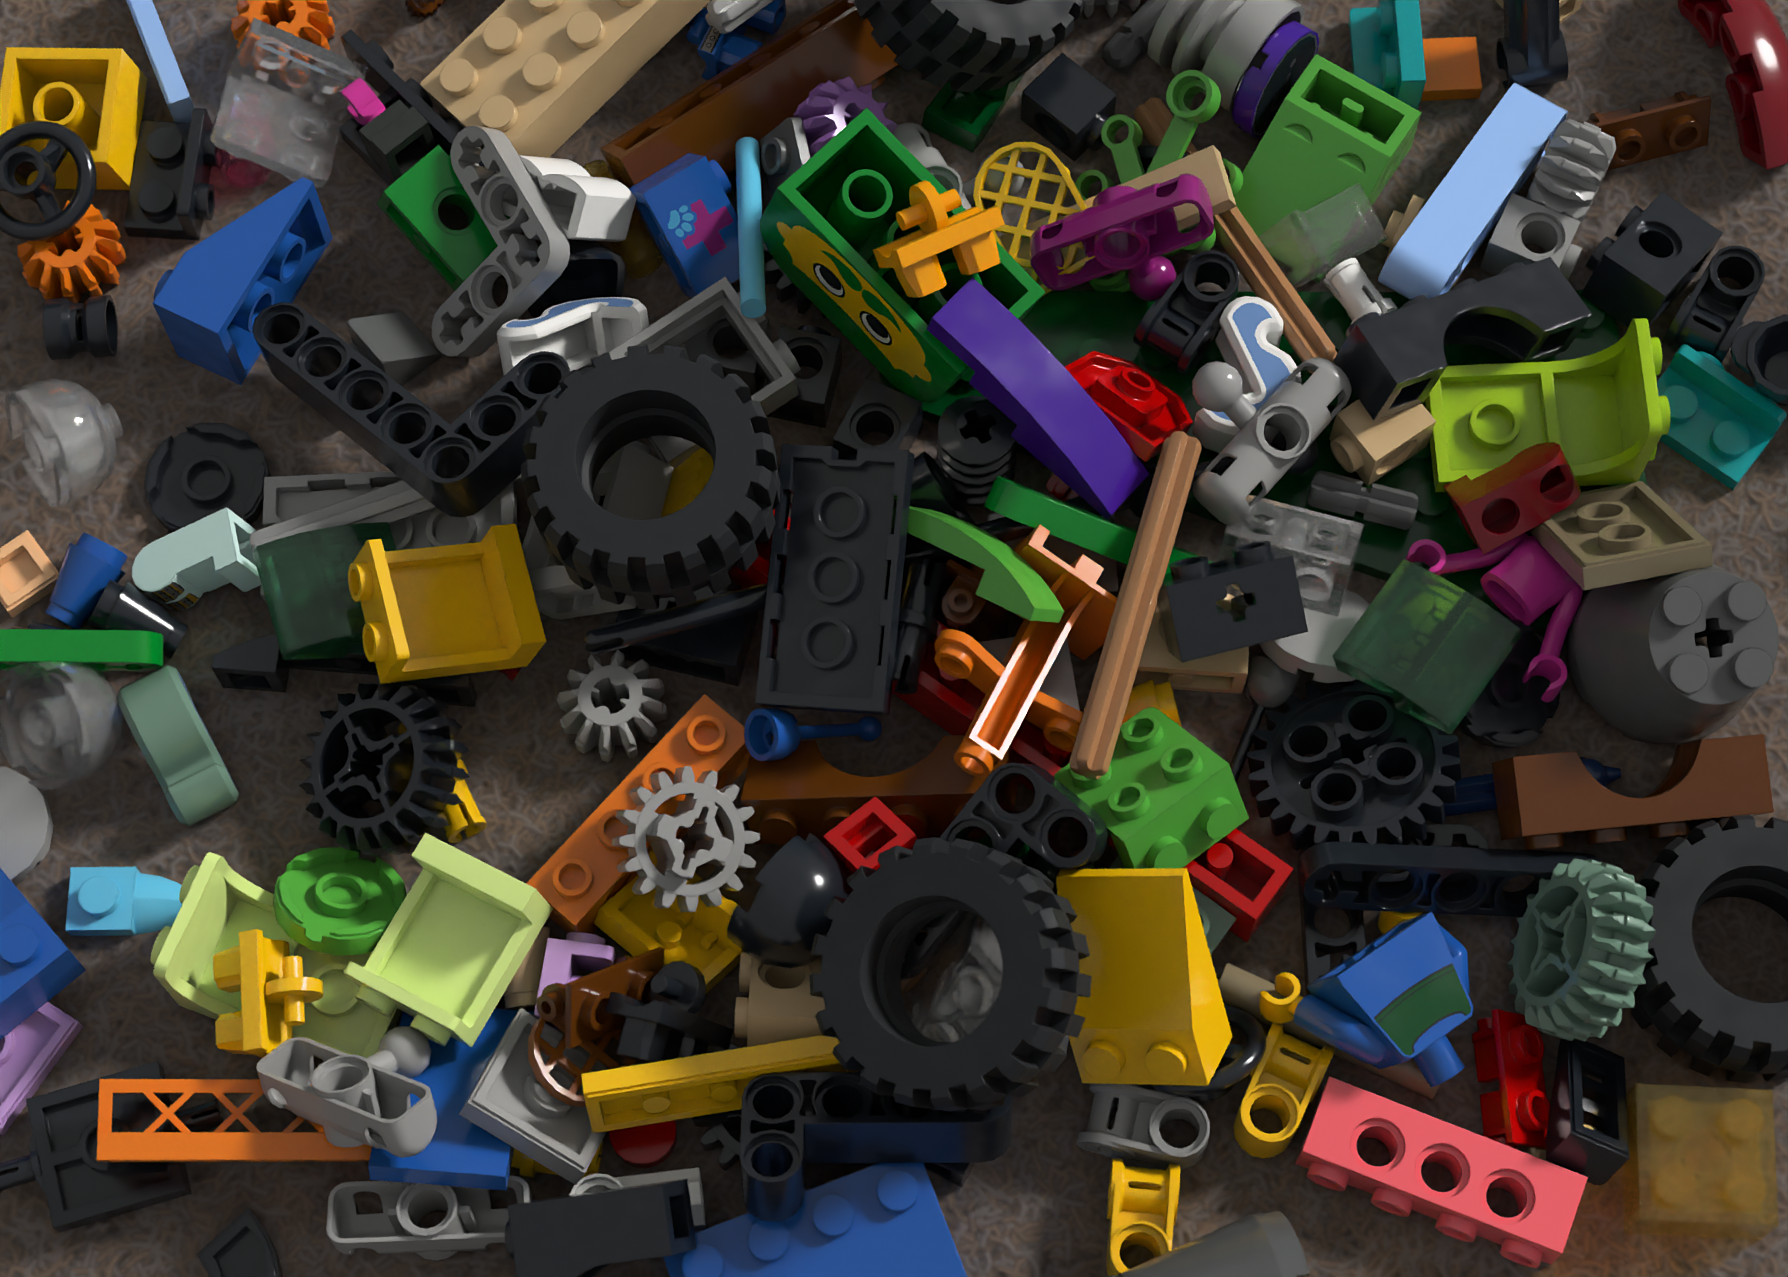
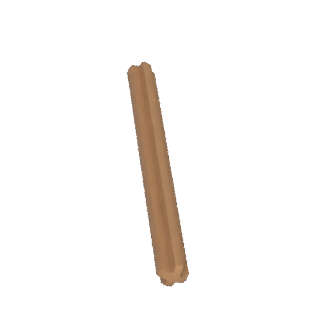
(1251, 256)
(1135, 607)

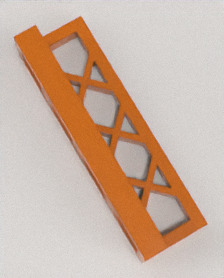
(209, 1146)

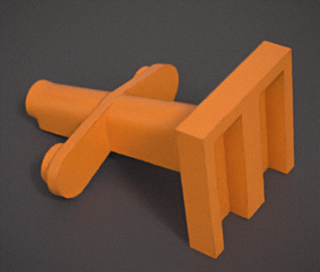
(1015, 683)

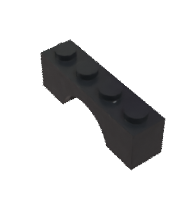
(1517, 313)

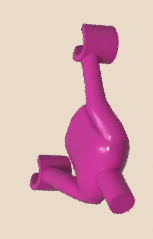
(1523, 589)

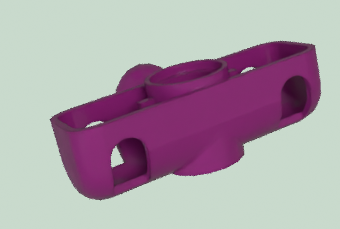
(1124, 232)

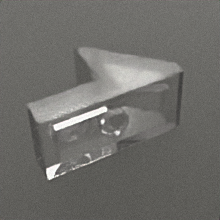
(1324, 235)

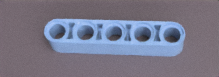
(1472, 195)

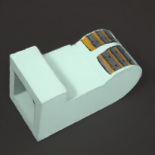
(197, 560)

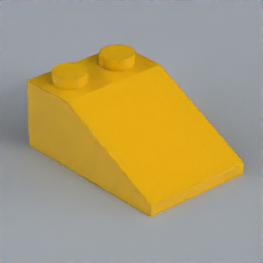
(1153, 983)

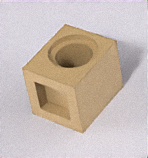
(1380, 444)

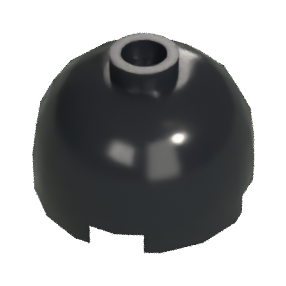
(791, 904)

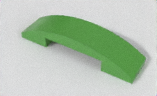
(1007, 576)

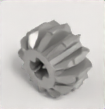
(1572, 169)
(594, 721)

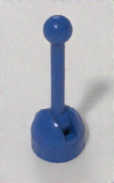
(782, 725)

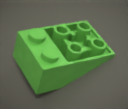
(1323, 141)

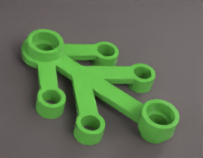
(1172, 148)

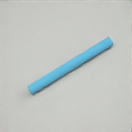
(749, 234)

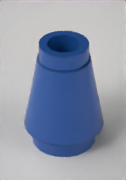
(83, 579)

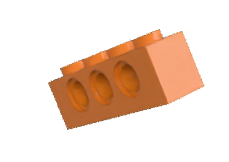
(584, 868)

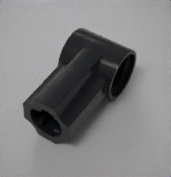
(1532, 44)

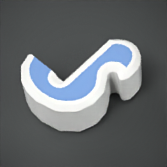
(573, 330)
(1251, 345)

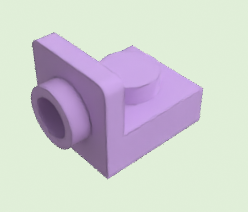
(568, 956)

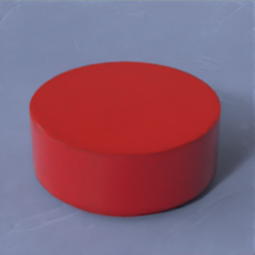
(645, 1144)

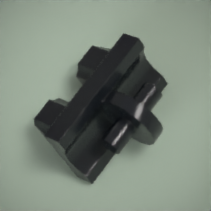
(668, 1023)

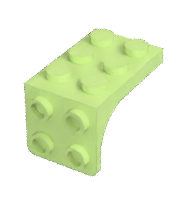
(212, 914)

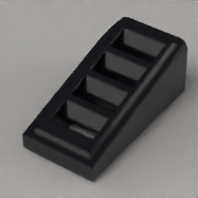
(1588, 1117)

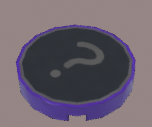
(1265, 88)

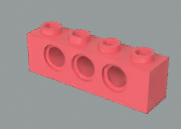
(1543, 1191)

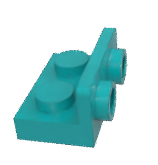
(1389, 48)
(1716, 416)

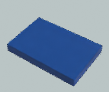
(459, 1150)

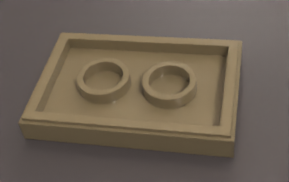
(1622, 537)

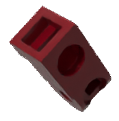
(1514, 495)

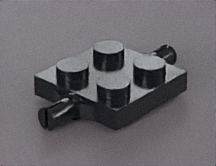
(66, 1152)

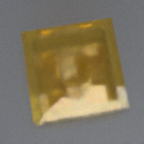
(1700, 1162)

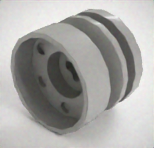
(1218, 37)

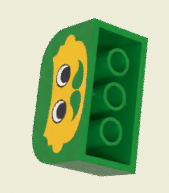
(824, 239)

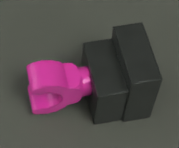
(392, 136)

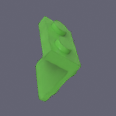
(1162, 794)

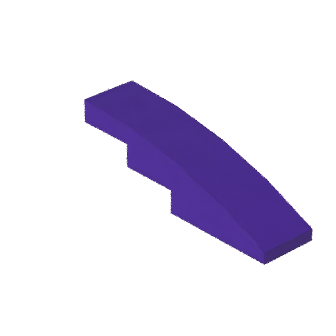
(1040, 396)

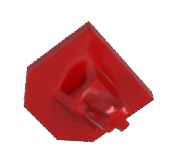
(1133, 401)

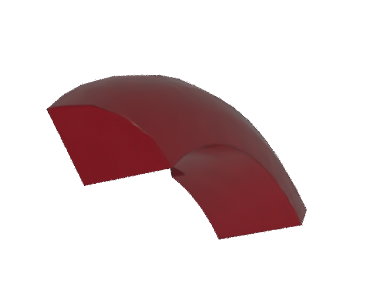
(1759, 64)

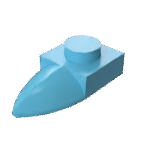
(119, 902)

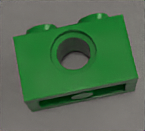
(413, 208)

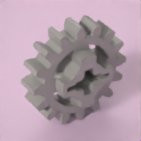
(698, 815)

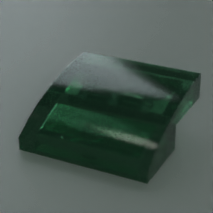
(310, 591)
(1427, 646)

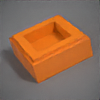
(1451, 69)

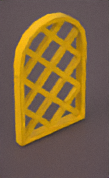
(1056, 209)

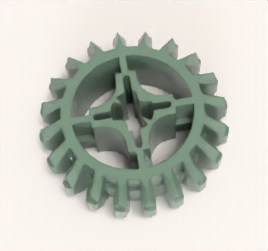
(1581, 950)

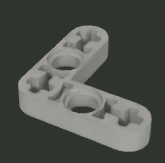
(515, 251)

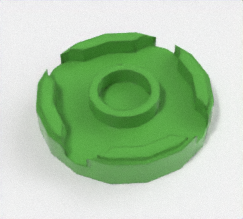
(337, 900)

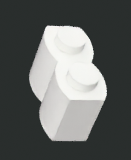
(582, 204)

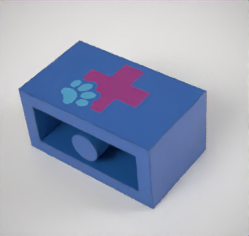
(691, 221)

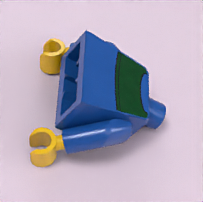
(1387, 998)

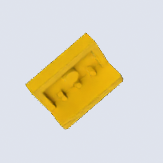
(685, 936)

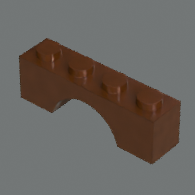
(1557, 796)
(813, 797)

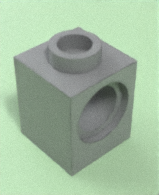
(1535, 224)

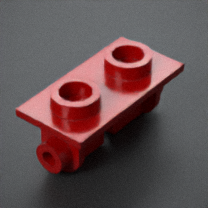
(1513, 1054)

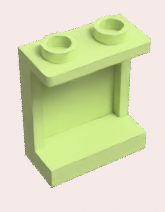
(451, 944)

